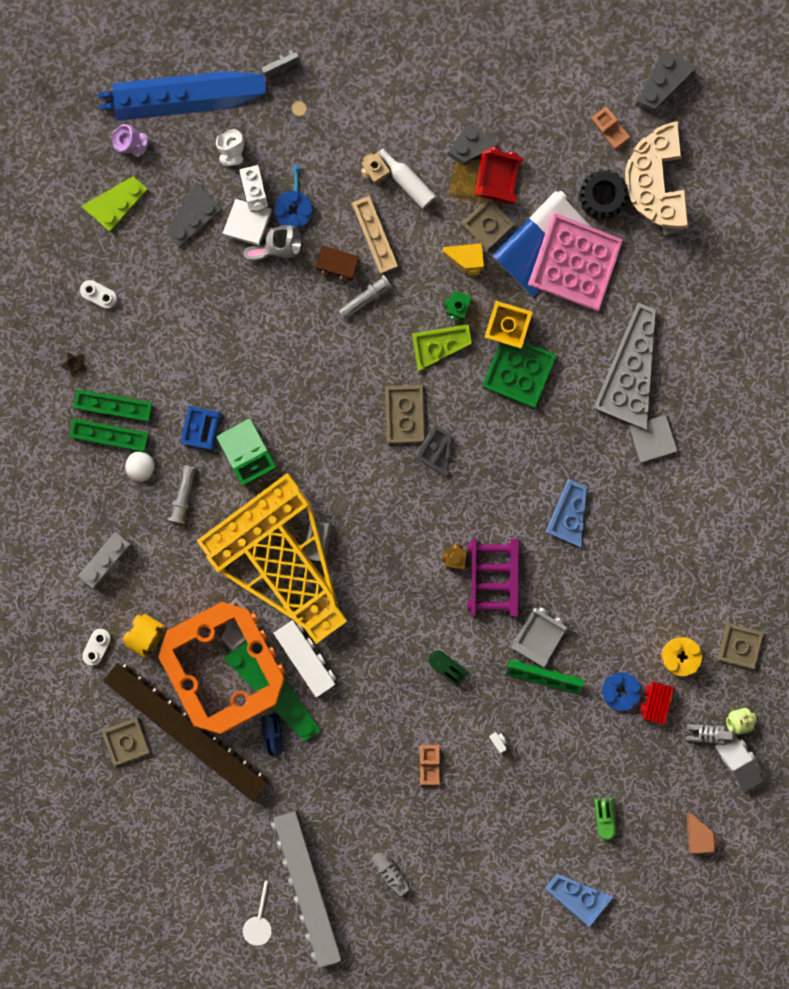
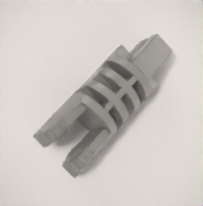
(712, 734)
(390, 874)

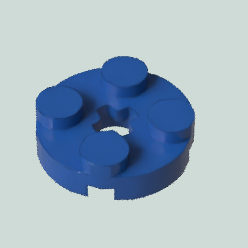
(293, 198)
(626, 701)

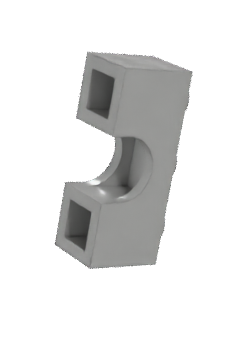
(104, 560)

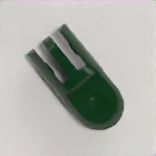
(442, 663)

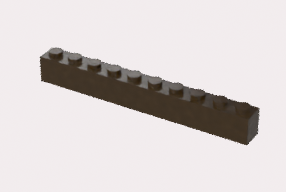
(181, 728)

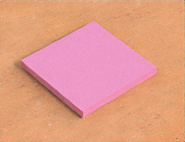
(575, 262)

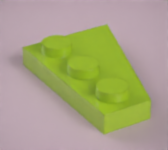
(115, 203)
(438, 343)

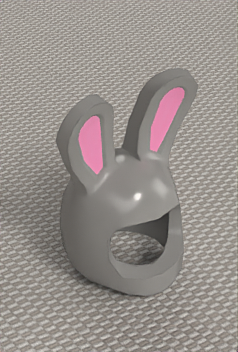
(280, 242)

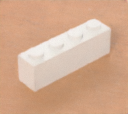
(304, 658)

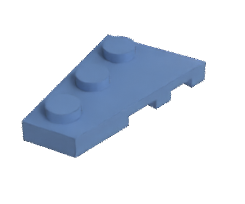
(568, 514)
(577, 898)

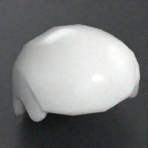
(139, 466)

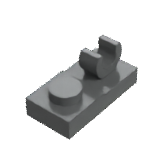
(282, 68)

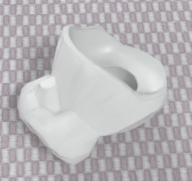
(230, 146)

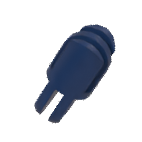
(272, 734)

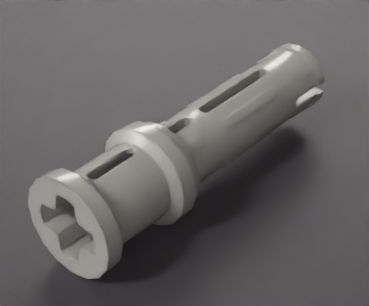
(372, 292)
(180, 504)

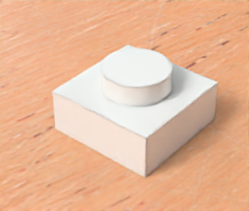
(498, 741)

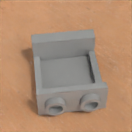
(539, 636)

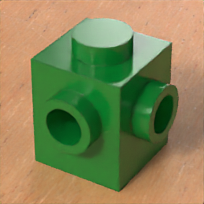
(457, 305)

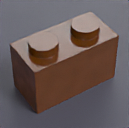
(337, 263)

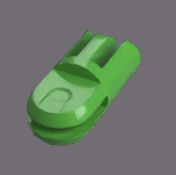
(606, 825)

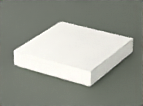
(246, 224)

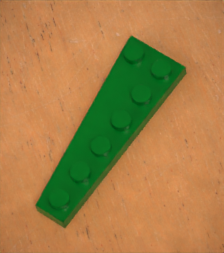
(288, 705)

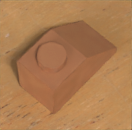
(699, 836)

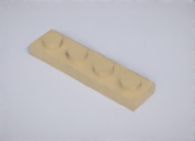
(374, 235)

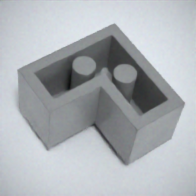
(740, 763)

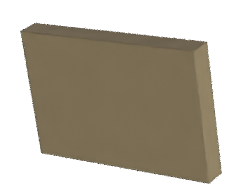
(404, 414)

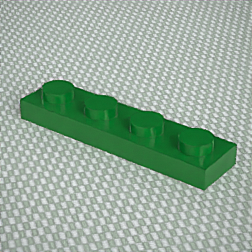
(113, 405)
(108, 435)
(544, 677)

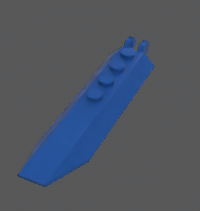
(183, 94)

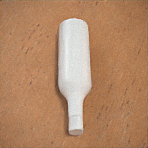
(408, 181)

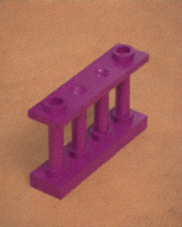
(510, 586)

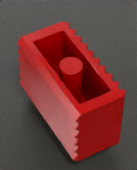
(657, 702)

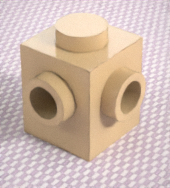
(374, 168)

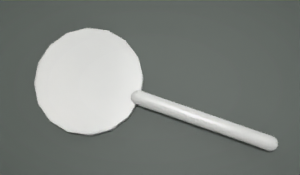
(257, 929)

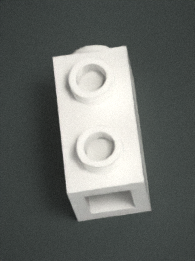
(253, 188)

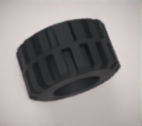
(603, 178)

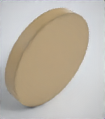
(299, 108)

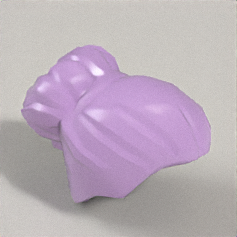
(129, 140)

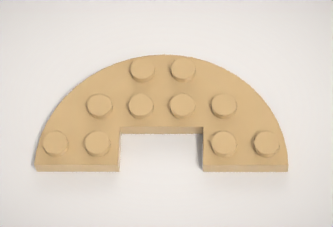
(646, 178)

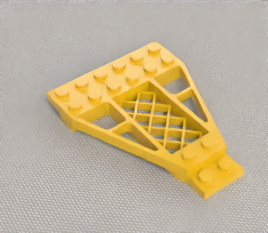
(254, 523)

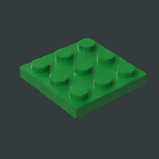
(519, 372)

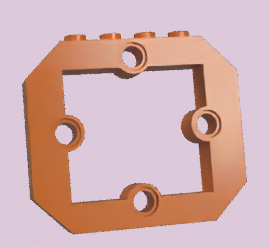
(190, 631)

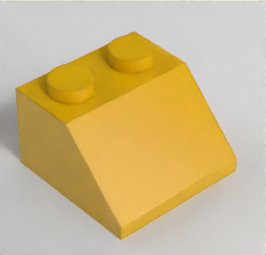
(465, 258)
(508, 324)

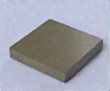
(488, 224)
(740, 646)
(125, 741)

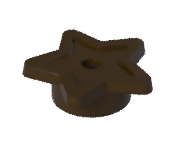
(69, 363)

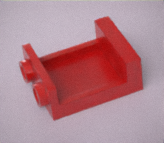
(498, 175)

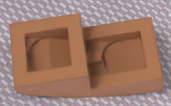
(610, 128)
(429, 765)

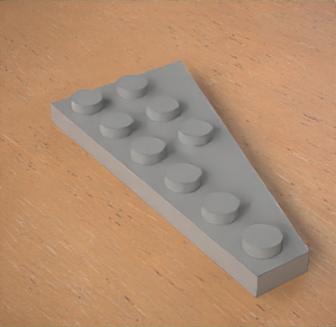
(628, 380)

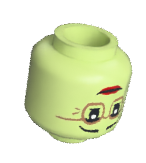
(741, 721)

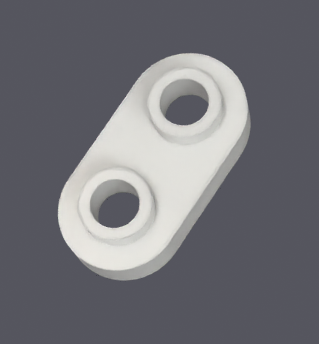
(98, 294)
(96, 647)

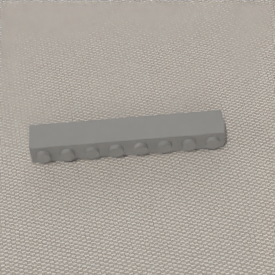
(307, 889)

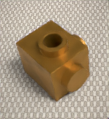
(454, 557)

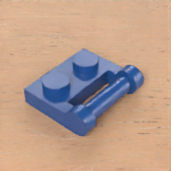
(194, 427)

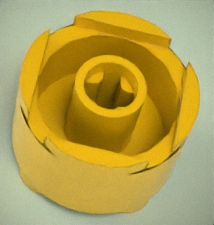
(144, 635)
(690, 649)

